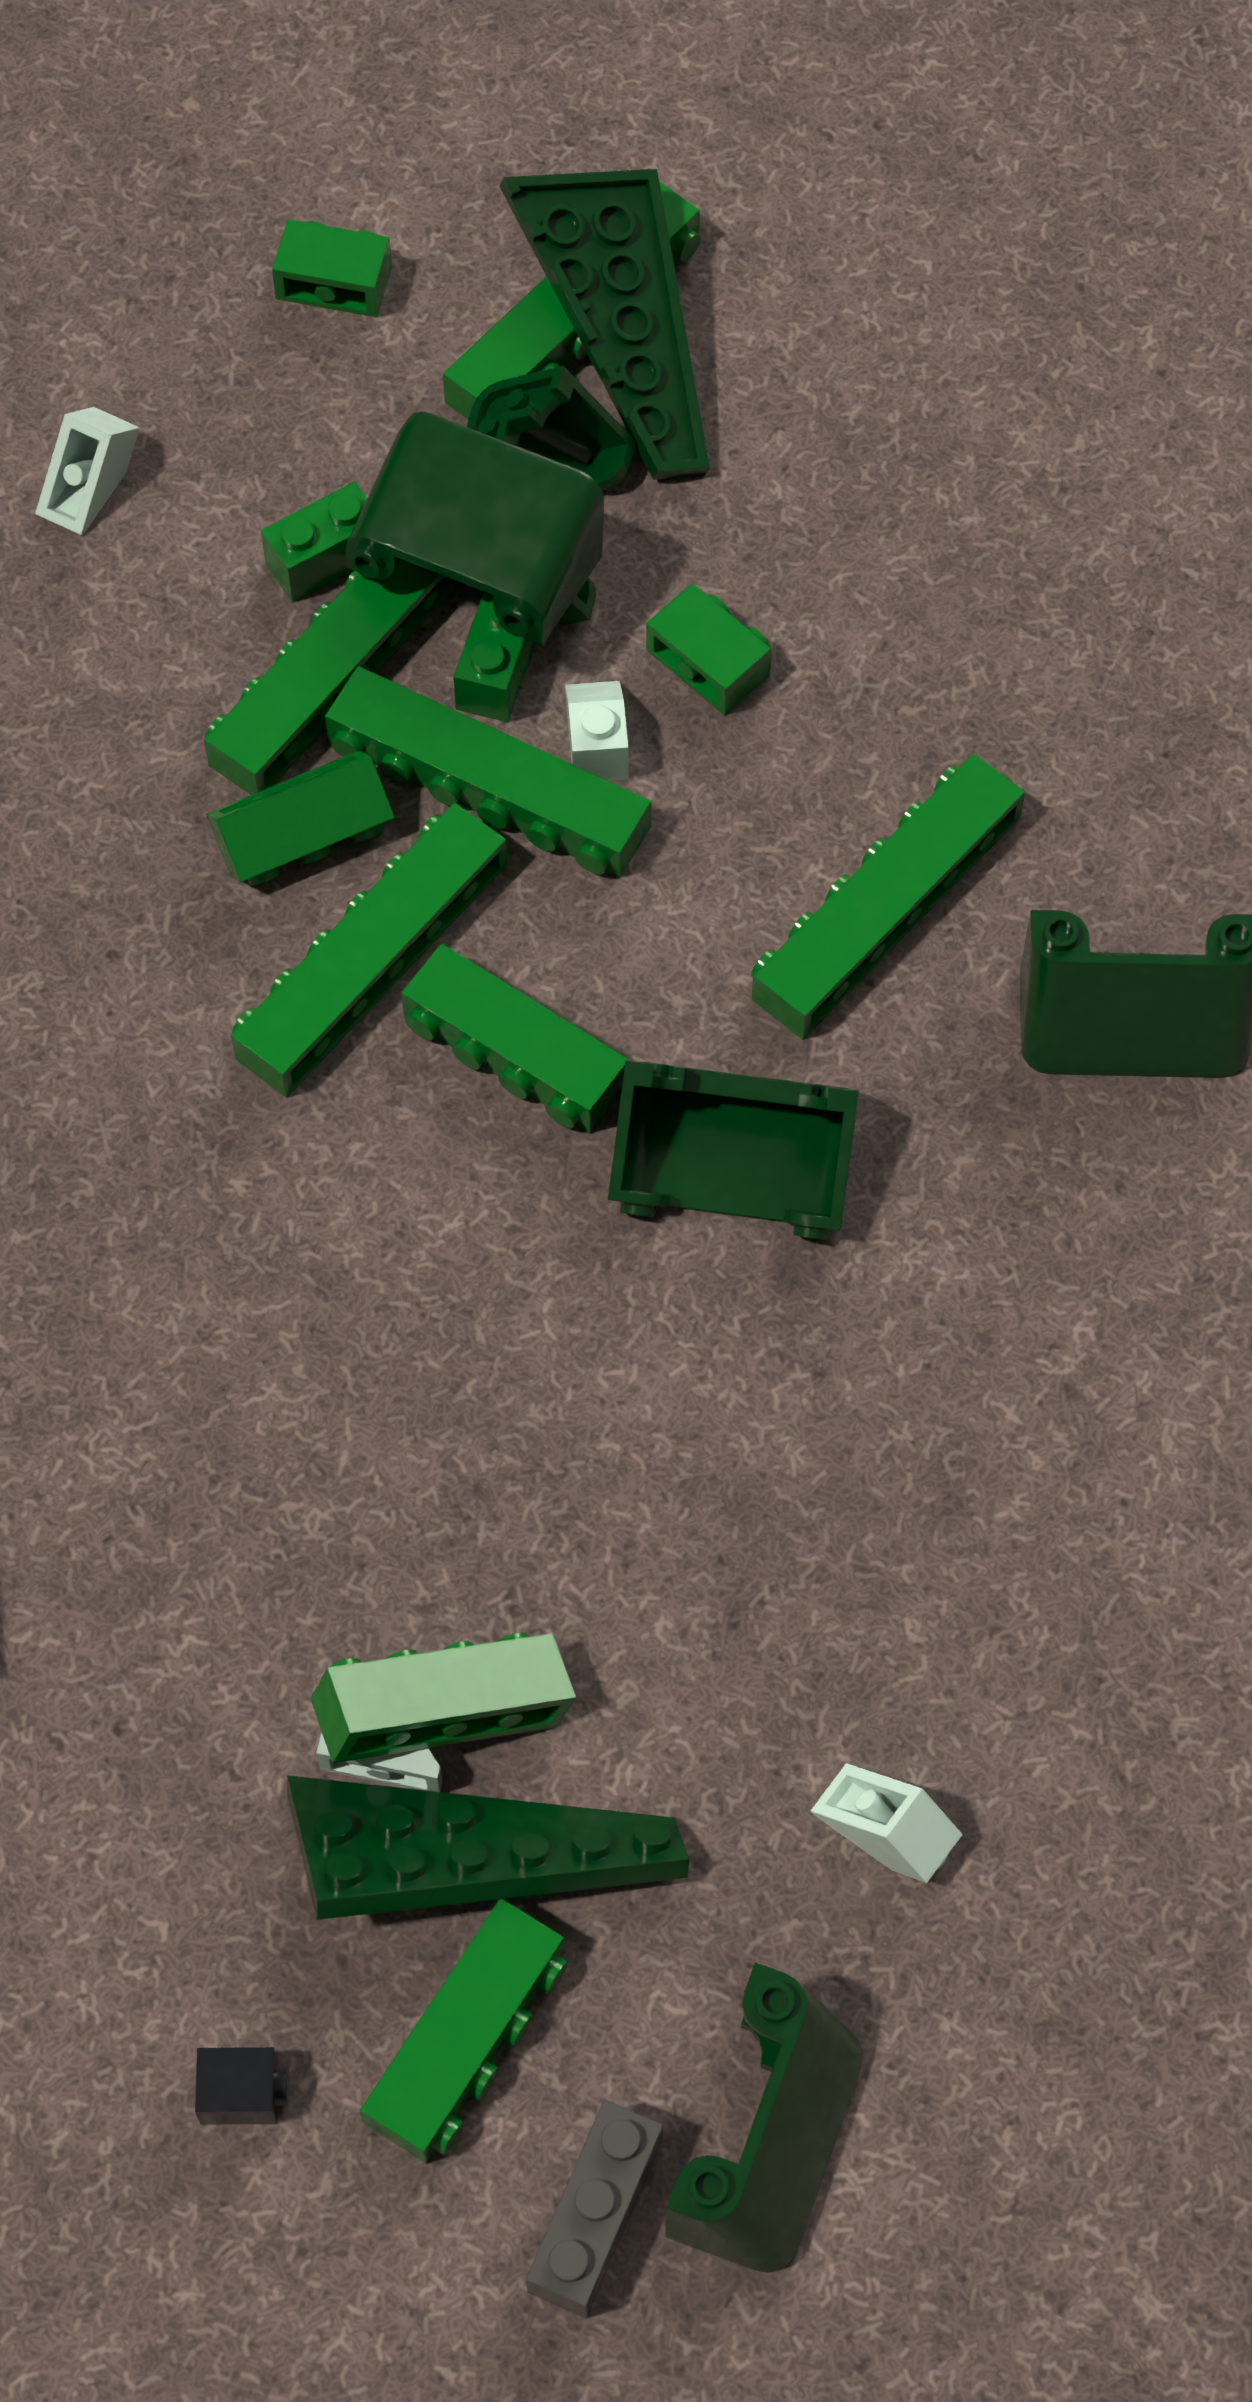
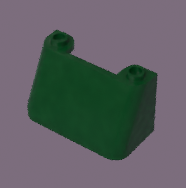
(563, 422)
(484, 519)
(1135, 1009)
(733, 1146)
(763, 2204)

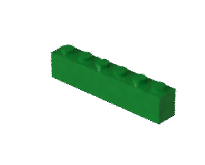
(537, 329)
(289, 703)
(489, 773)
(886, 895)
(368, 949)

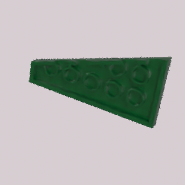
(616, 279)
(424, 1848)

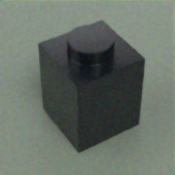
(240, 2086)

